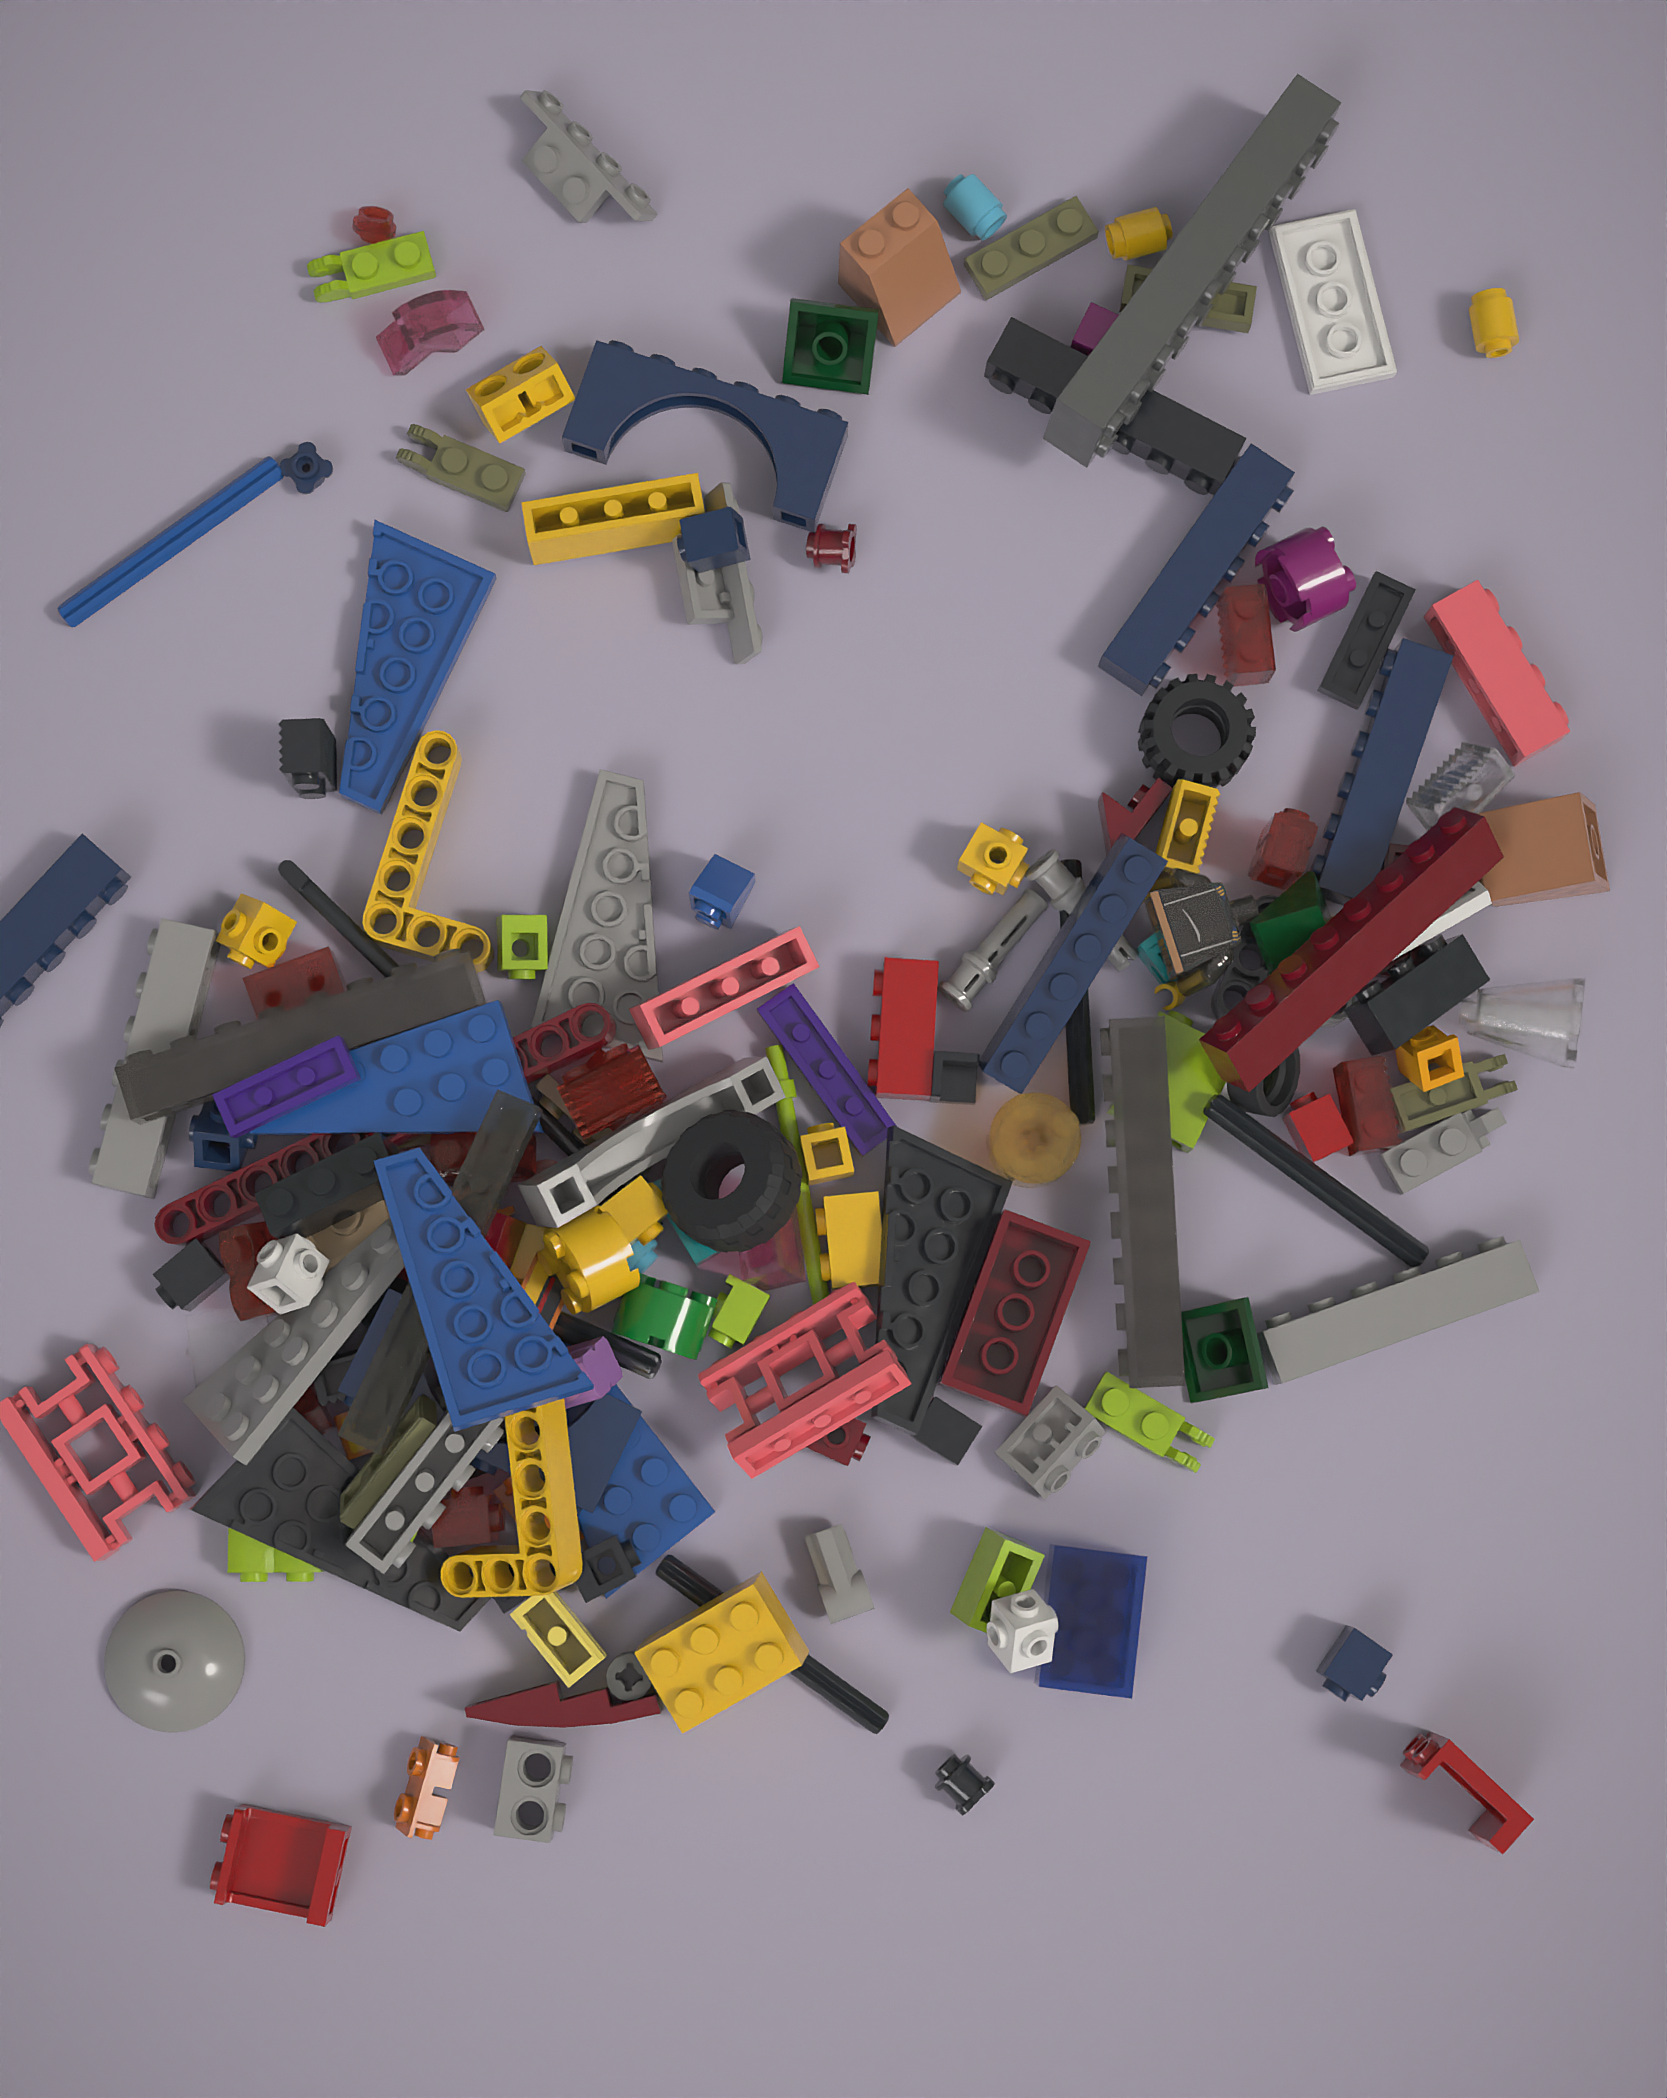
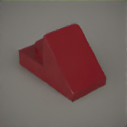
(1118, 819)

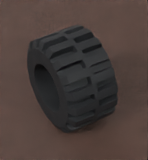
(1204, 699)

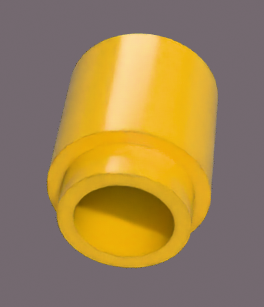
(1138, 234)
(1493, 322)

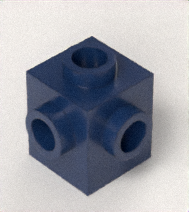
(213, 1143)

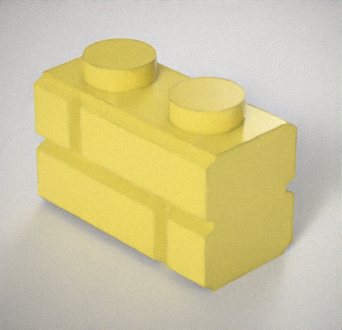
(559, 1636)

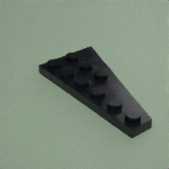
(932, 1249)
(293, 1504)

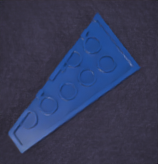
(409, 640)
(421, 1081)
(477, 1319)
(644, 1499)

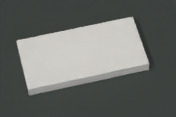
(1332, 302)

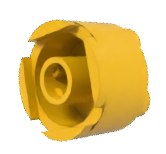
(589, 1260)

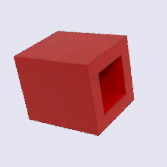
(1317, 1127)

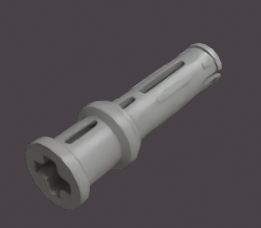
(1065, 894)
(981, 965)

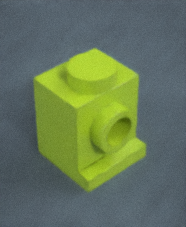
(530, 930)
(737, 1312)

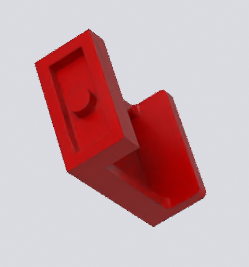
(1503, 1816)
(281, 1863)

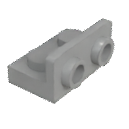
(1051, 1442)

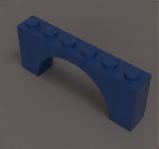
(629, 387)
(594, 1436)

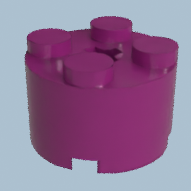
(1305, 577)

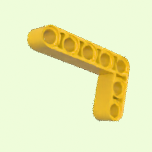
(417, 860)
(532, 1501)

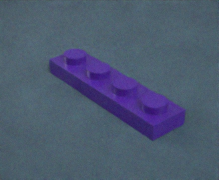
(826, 1069)

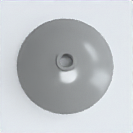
(206, 1654)

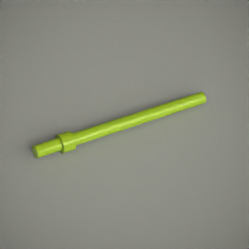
(805, 1212)

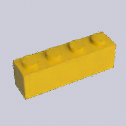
(610, 518)

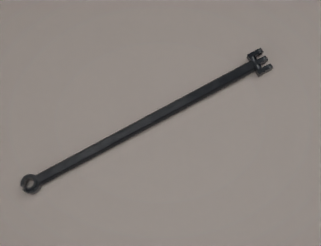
(385, 964)

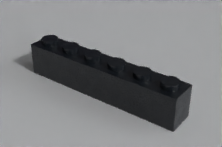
(1160, 433)

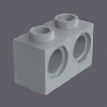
(520, 1786)

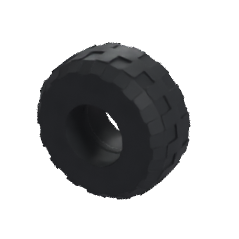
(758, 1203)

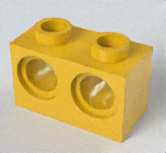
(520, 394)

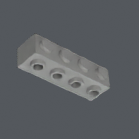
(417, 1491)

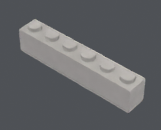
(168, 1009)
(1396, 1311)

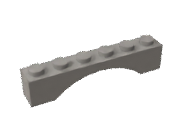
(606, 1164)

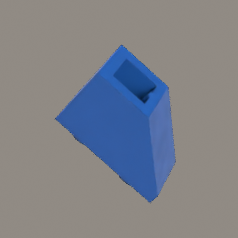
(720, 892)

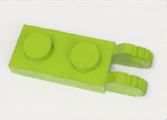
(374, 268)
(1144, 1420)

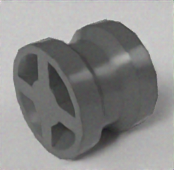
(630, 1670)

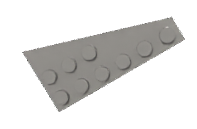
(607, 923)
(275, 1368)

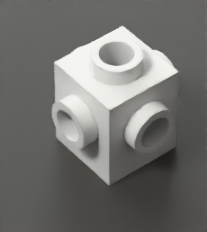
(288, 1273)
(1022, 1630)

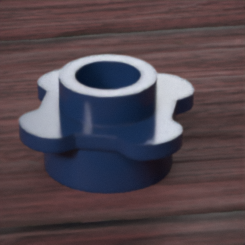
(309, 480)

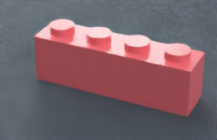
(1497, 672)
(724, 988)

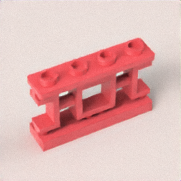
(819, 1405)
(63, 1473)

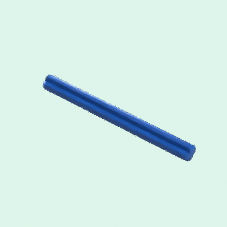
(170, 542)

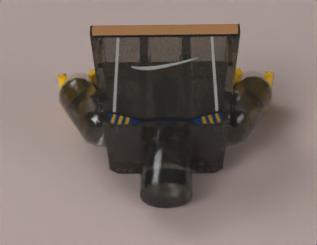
(1195, 929)

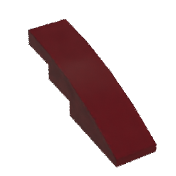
(547, 1708)

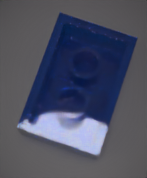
(1098, 1620)

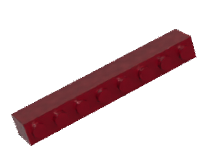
(1351, 948)

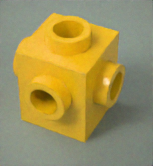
(990, 845)
(255, 932)

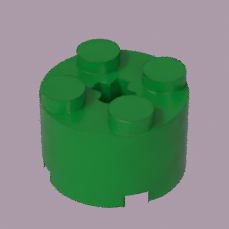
(665, 1316)

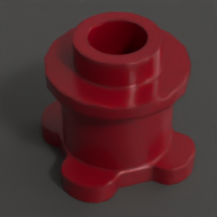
(832, 547)

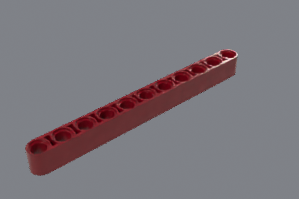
(281, 1164)

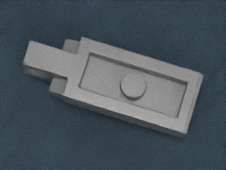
(1439, 1148)

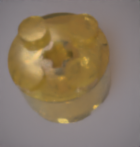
(1057, 1129)

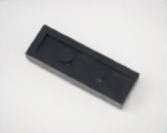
(1366, 640)

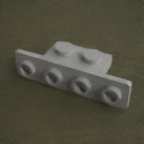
(574, 166)
(722, 593)

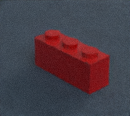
(904, 1029)

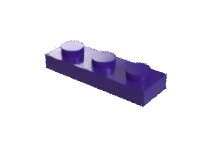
(286, 1086)

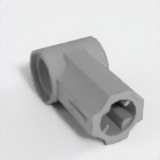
(841, 1583)

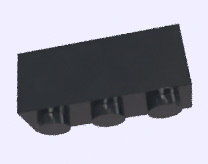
(1416, 993)
(326, 1190)

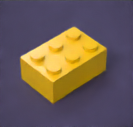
(722, 1652)

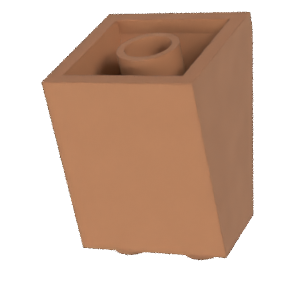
(898, 267)
(1548, 851)

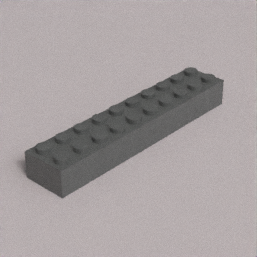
(1193, 272)

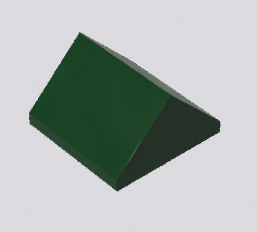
(830, 346)
(1290, 920)
(1221, 1351)

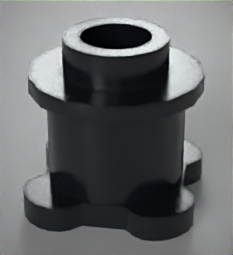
(962, 1782)

